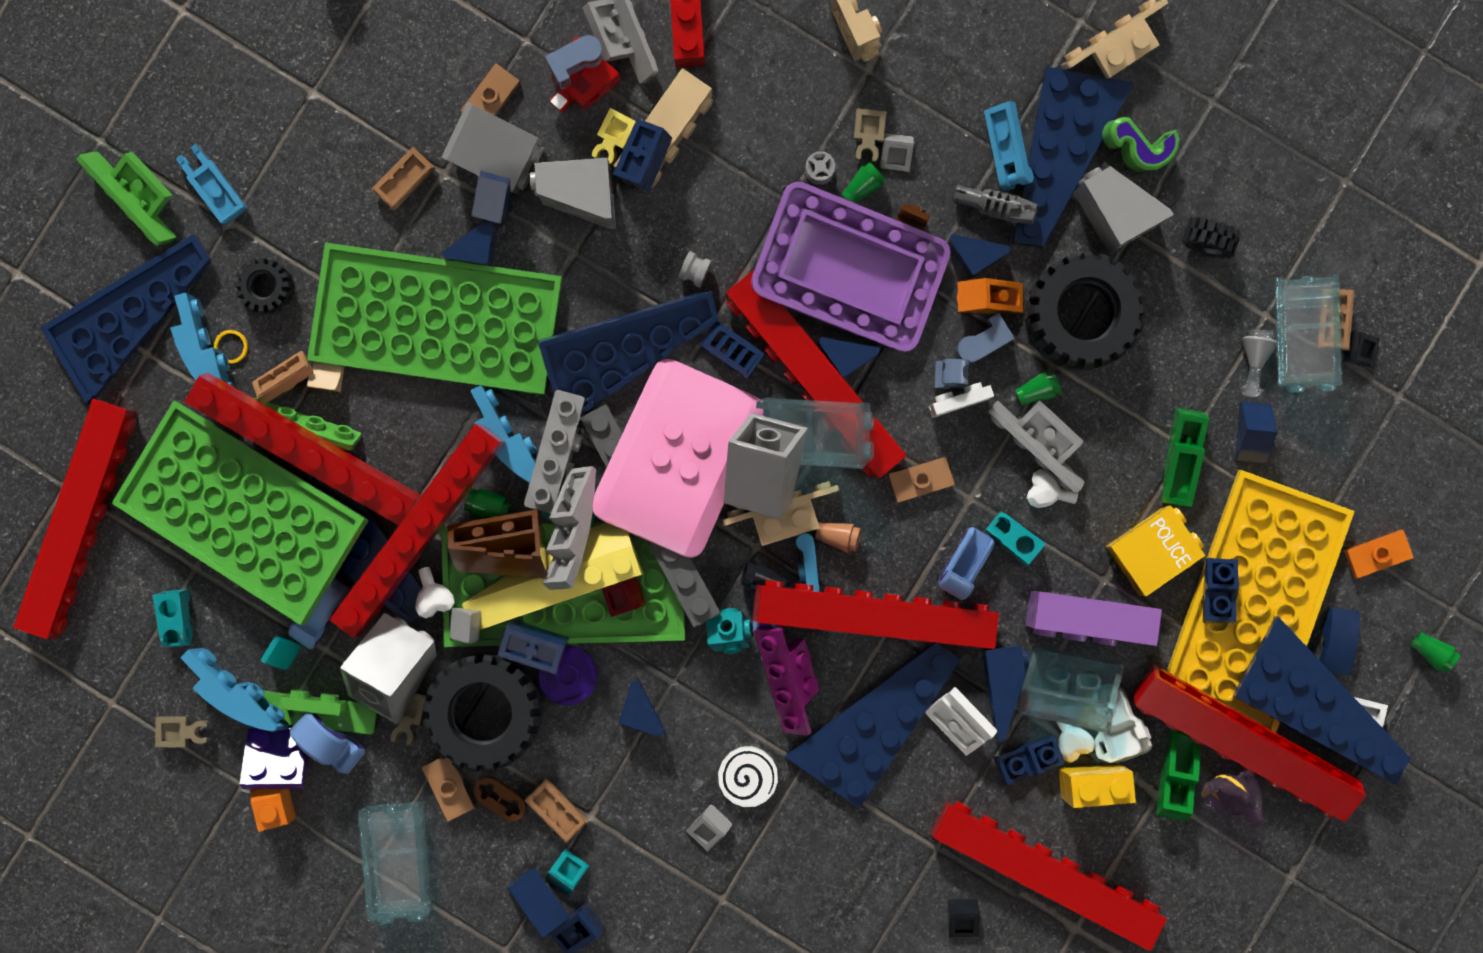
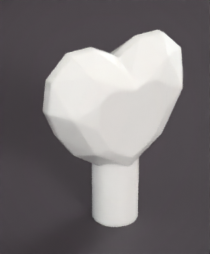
(1047, 490)
(432, 596)
(1074, 742)

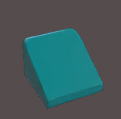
(281, 652)
(566, 872)

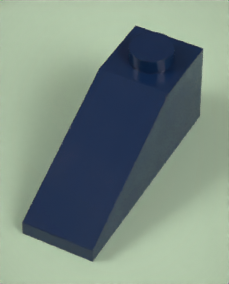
(1004, 681)

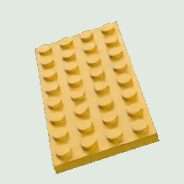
(1285, 563)

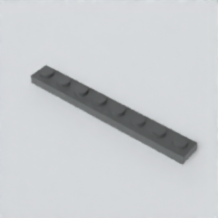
(678, 569)

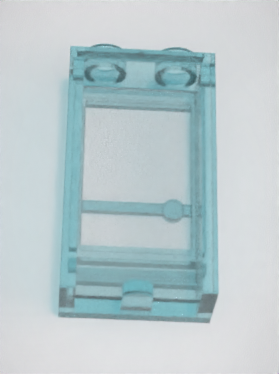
(1309, 333)
(836, 430)
(395, 862)

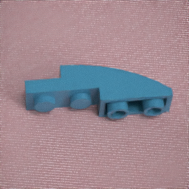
(193, 341)
(517, 451)
(238, 701)

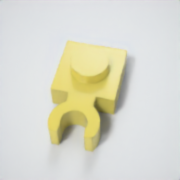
(615, 132)

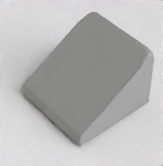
(897, 152)
(465, 625)
(709, 827)

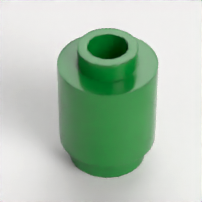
(486, 504)

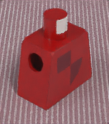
(586, 87)

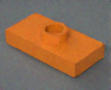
(1378, 554)

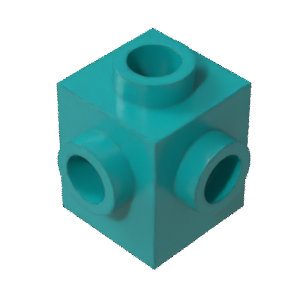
(729, 631)

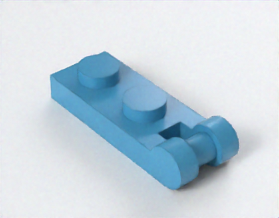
(1008, 145)
(808, 570)

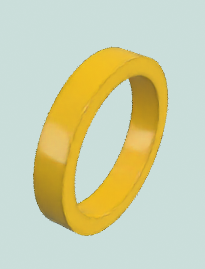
(245, 343)

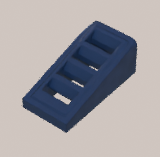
(725, 358)

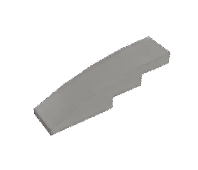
(573, 520)

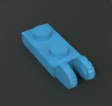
(213, 187)

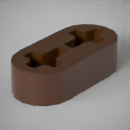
(495, 804)

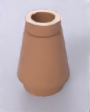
(839, 535)

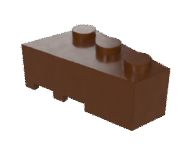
(500, 545)

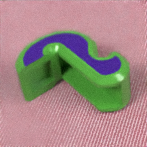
(1136, 149)

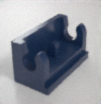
(643, 155)
(533, 646)
(538, 902)

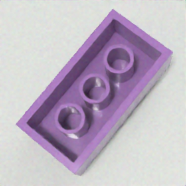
(1094, 618)

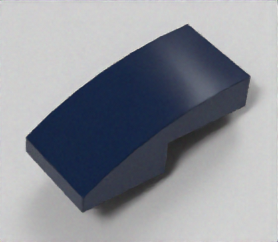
(1219, 591)
(1341, 642)
(1028, 760)

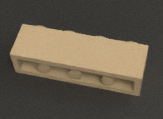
(679, 110)

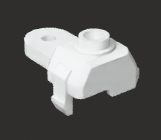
(1127, 736)

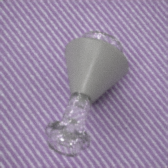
(1258, 349)

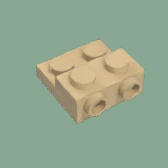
(858, 30)

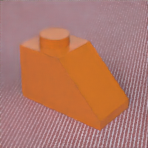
(990, 296)
(272, 808)

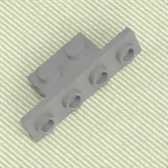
(621, 35)
(1045, 438)
(556, 451)

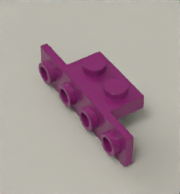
(789, 677)

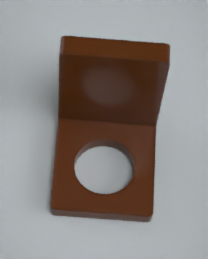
(913, 216)

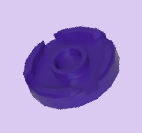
(573, 680)

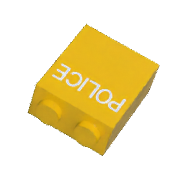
(1156, 550)
(1096, 785)

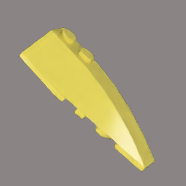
(606, 561)

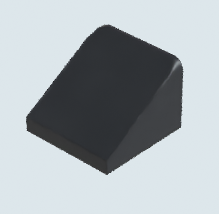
(1362, 349)
(963, 918)

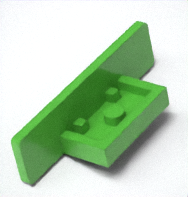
(134, 190)
(339, 435)
(335, 713)

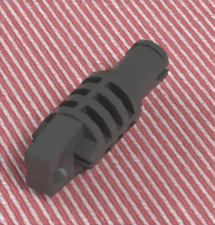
(997, 204)

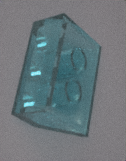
(1071, 689)

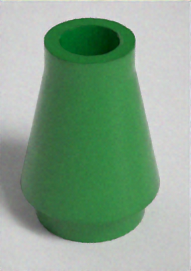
(864, 183)
(1039, 388)
(1435, 652)

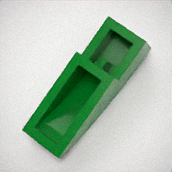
(1184, 457)
(1178, 777)

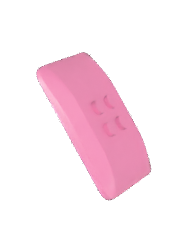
(673, 459)

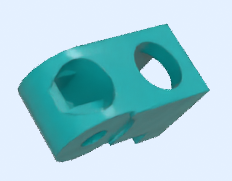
(1015, 538)
(173, 617)

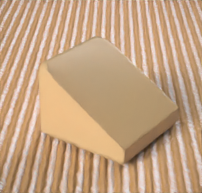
(326, 377)

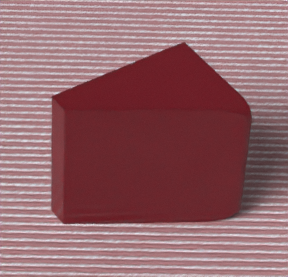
(623, 597)

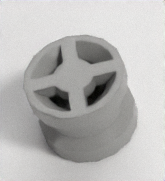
(823, 163)
(695, 269)

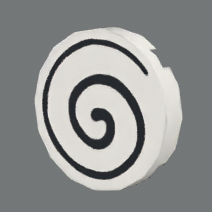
(748, 776)

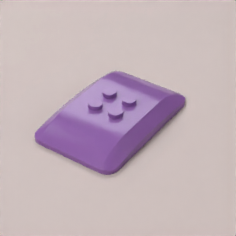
(850, 267)

